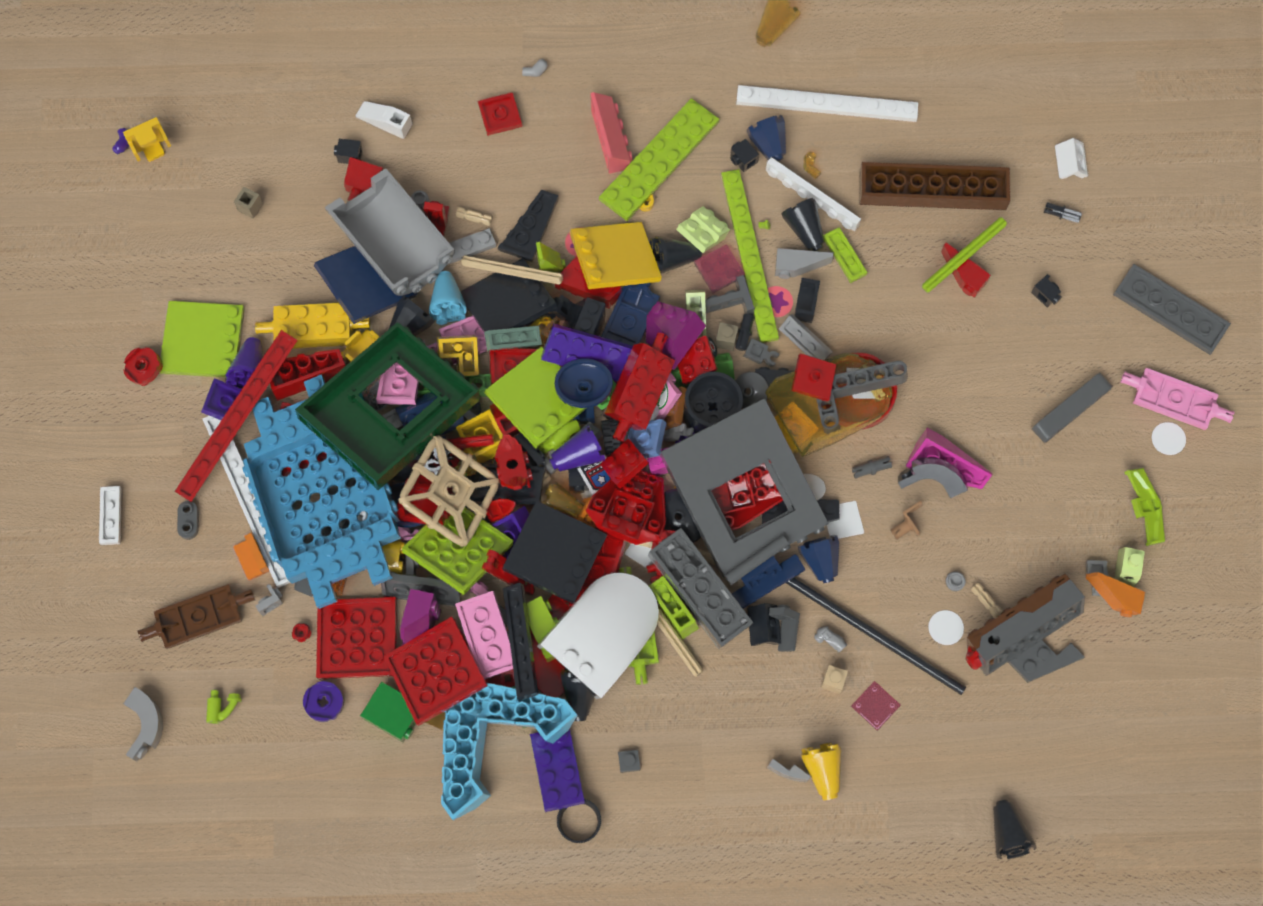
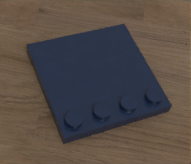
(357, 284)

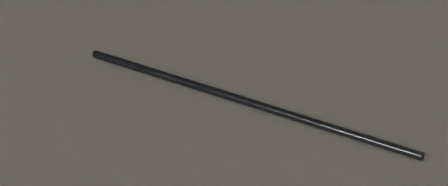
(875, 634)

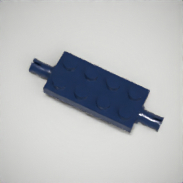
(630, 314)

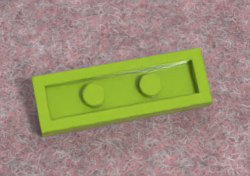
(845, 255)

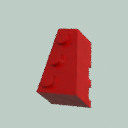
(575, 283)

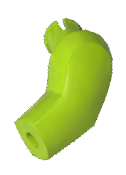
(560, 437)

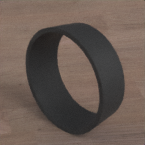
(597, 812)

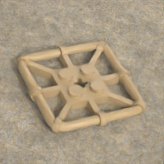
(439, 495)

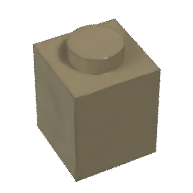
(248, 202)
(726, 336)

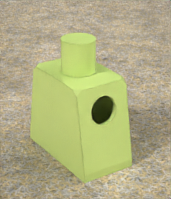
(1129, 564)

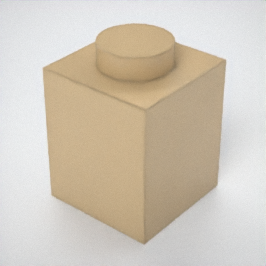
(834, 679)

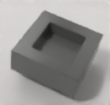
(629, 761)

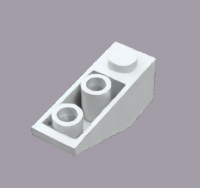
(385, 118)

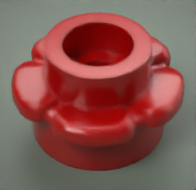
(301, 637)

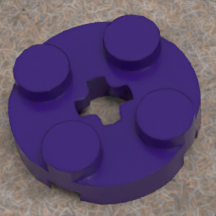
(317, 692)

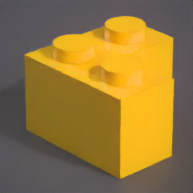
(464, 349)

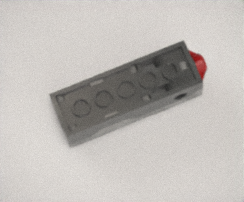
(698, 587)

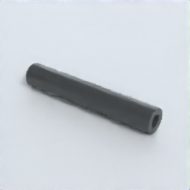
(756, 560)

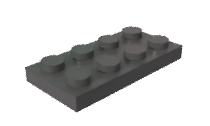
(400, 587)

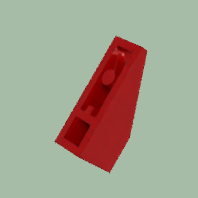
(968, 275)

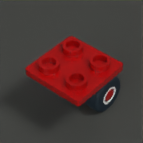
(698, 359)

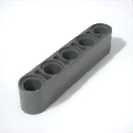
(1072, 407)

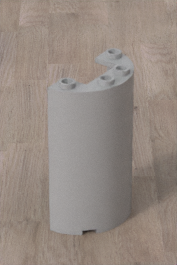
(393, 235)

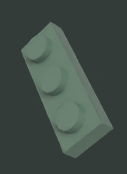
(512, 338)

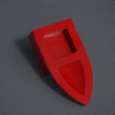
(499, 509)

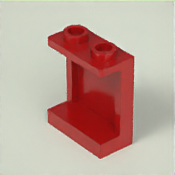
(425, 505)

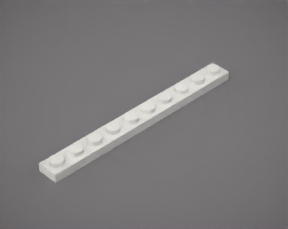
(827, 103)
(233, 466)

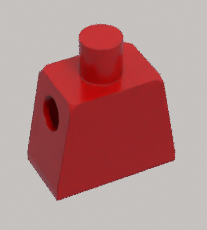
(359, 177)

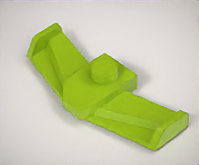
(1147, 506)

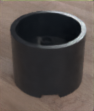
(711, 391)

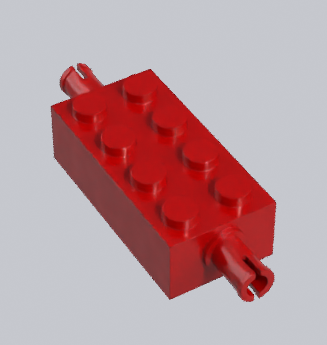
(639, 386)

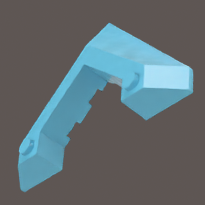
(466, 732)

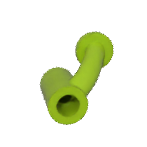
(214, 713)

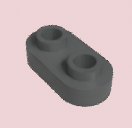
(187, 519)

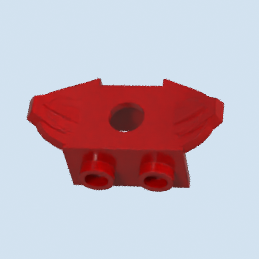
(508, 450)

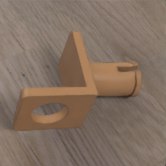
(907, 525)

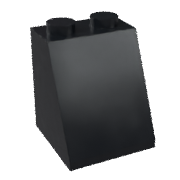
(587, 316)

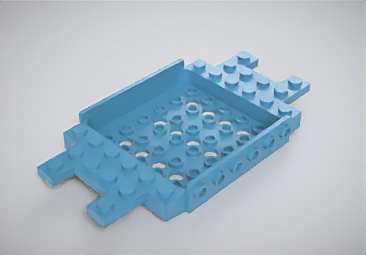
(327, 558)

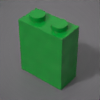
(389, 713)

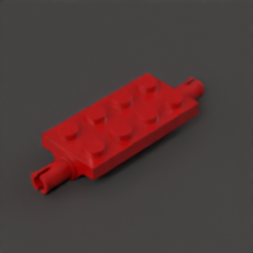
(606, 563)

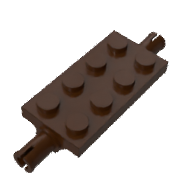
(197, 616)

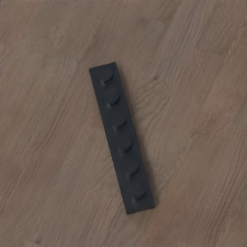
(520, 641)

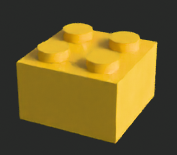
(481, 425)

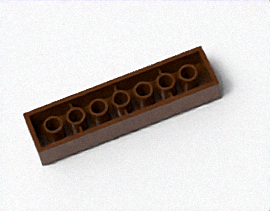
(934, 186)

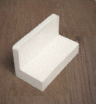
(1071, 159)

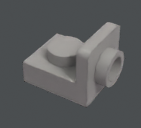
(268, 603)

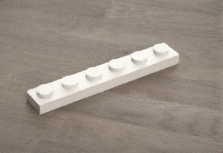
(808, 191)

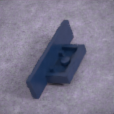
(766, 579)

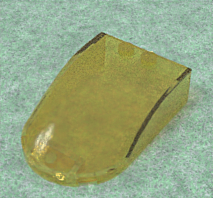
(801, 413)

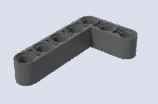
(852, 387)

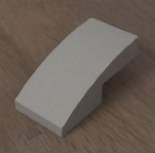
(794, 774)

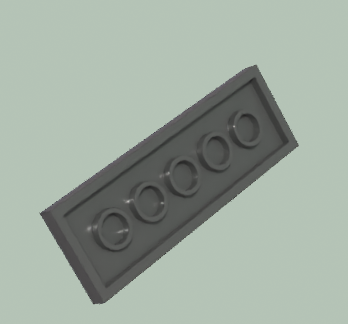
(1172, 309)

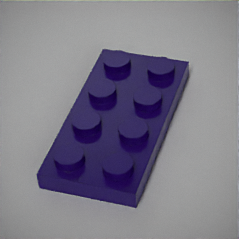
(557, 772)

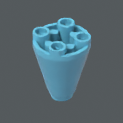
(446, 300)

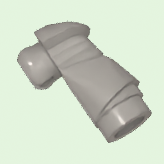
(830, 637)

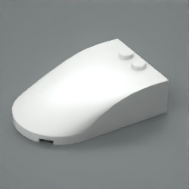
(604, 630)

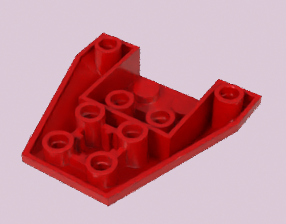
(747, 496)
(631, 512)

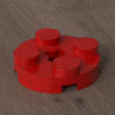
(149, 372)

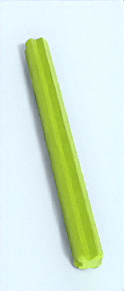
(964, 254)

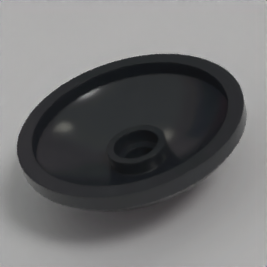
(674, 505)

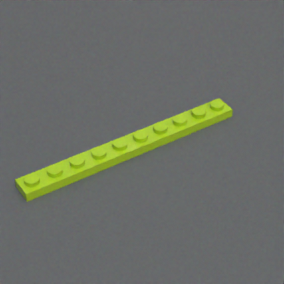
(749, 256)

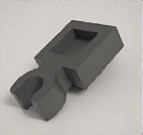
(758, 352)

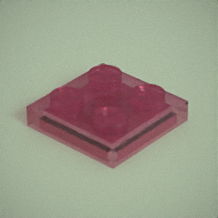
(719, 268)

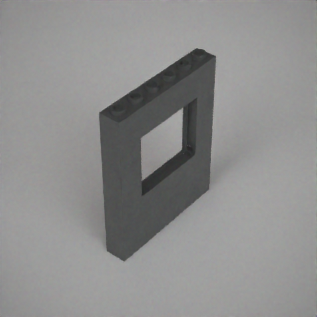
(727, 452)

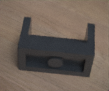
(807, 300)

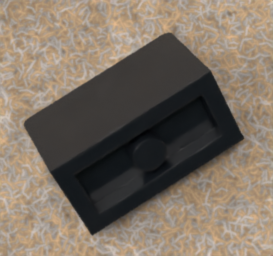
(764, 627)

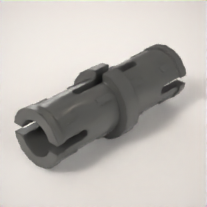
(871, 467)

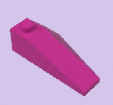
(937, 446)

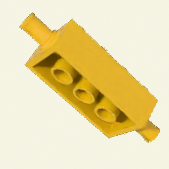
(312, 324)

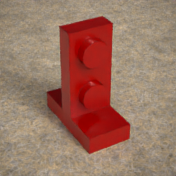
(437, 214)

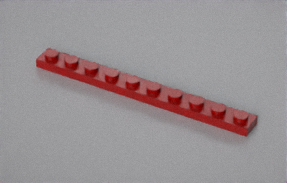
(235, 415)

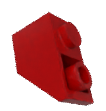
(503, 422)

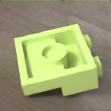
(703, 229)

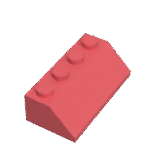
(609, 132)

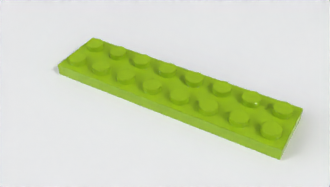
(658, 159)

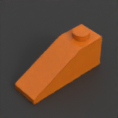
(1117, 594)

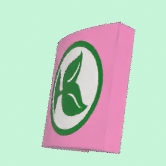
(668, 397)

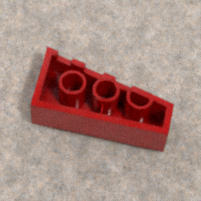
(296, 370)

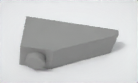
(797, 262)

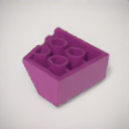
(678, 324)
(419, 615)

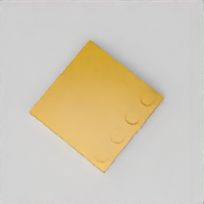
(615, 255)

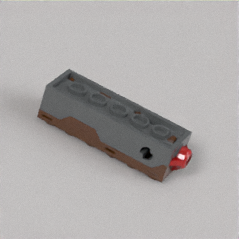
(1024, 624)

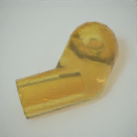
(809, 165)

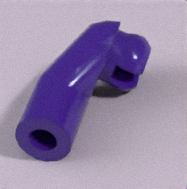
(122, 144)

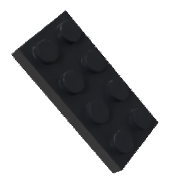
(520, 496)

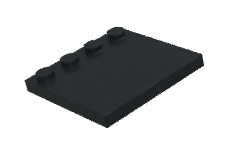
(507, 300)
(554, 552)

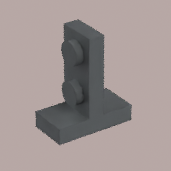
(732, 298)

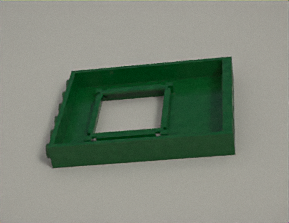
(365, 436)

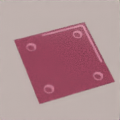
(875, 705)

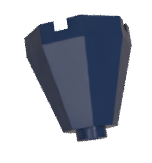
(769, 137)
(822, 557)

